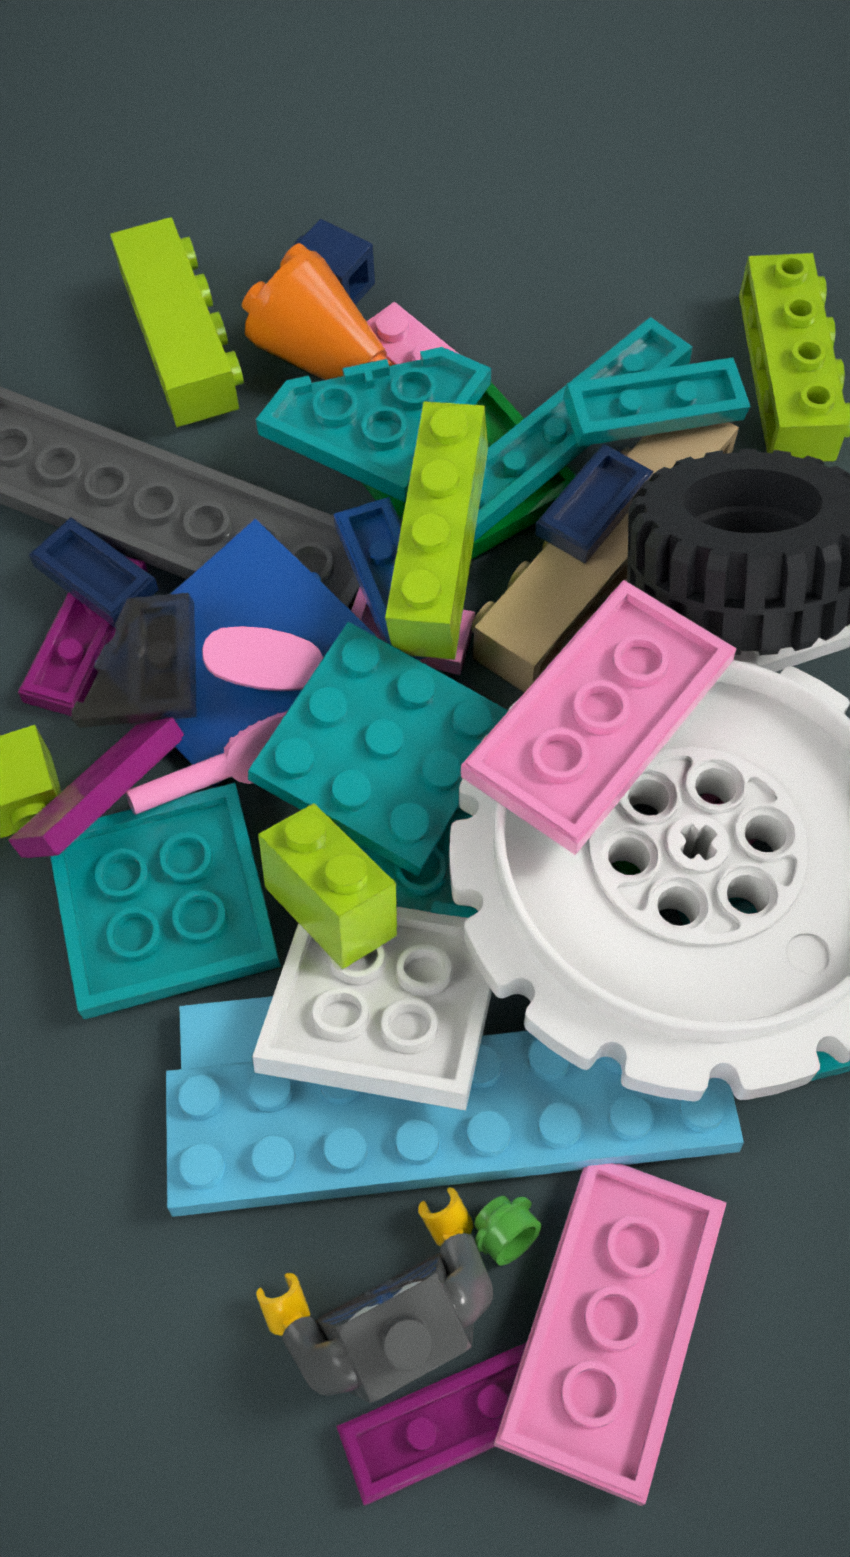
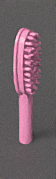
(260, 658)
(234, 763)

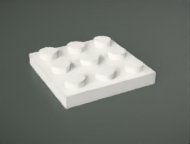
(386, 1025)

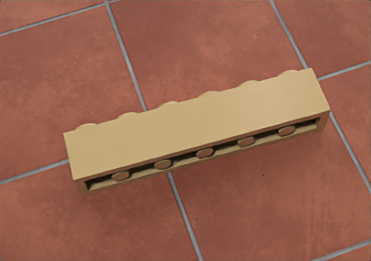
(559, 593)

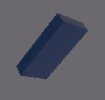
(592, 503)
(91, 570)

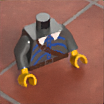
(396, 1327)

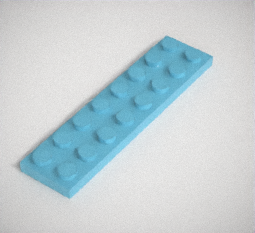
(529, 1112)

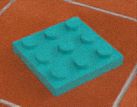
(377, 747)
(162, 903)

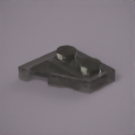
(146, 666)

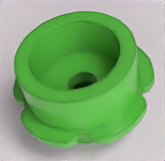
(506, 1229)

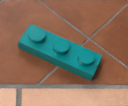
(655, 401)

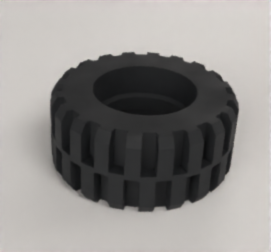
(746, 547)

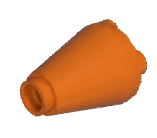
(309, 318)

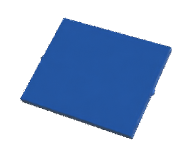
(259, 586)

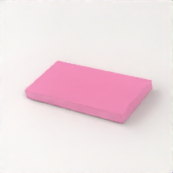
(597, 716)
(612, 1330)

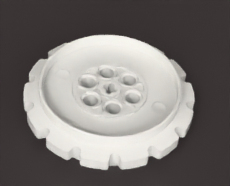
(732, 987)

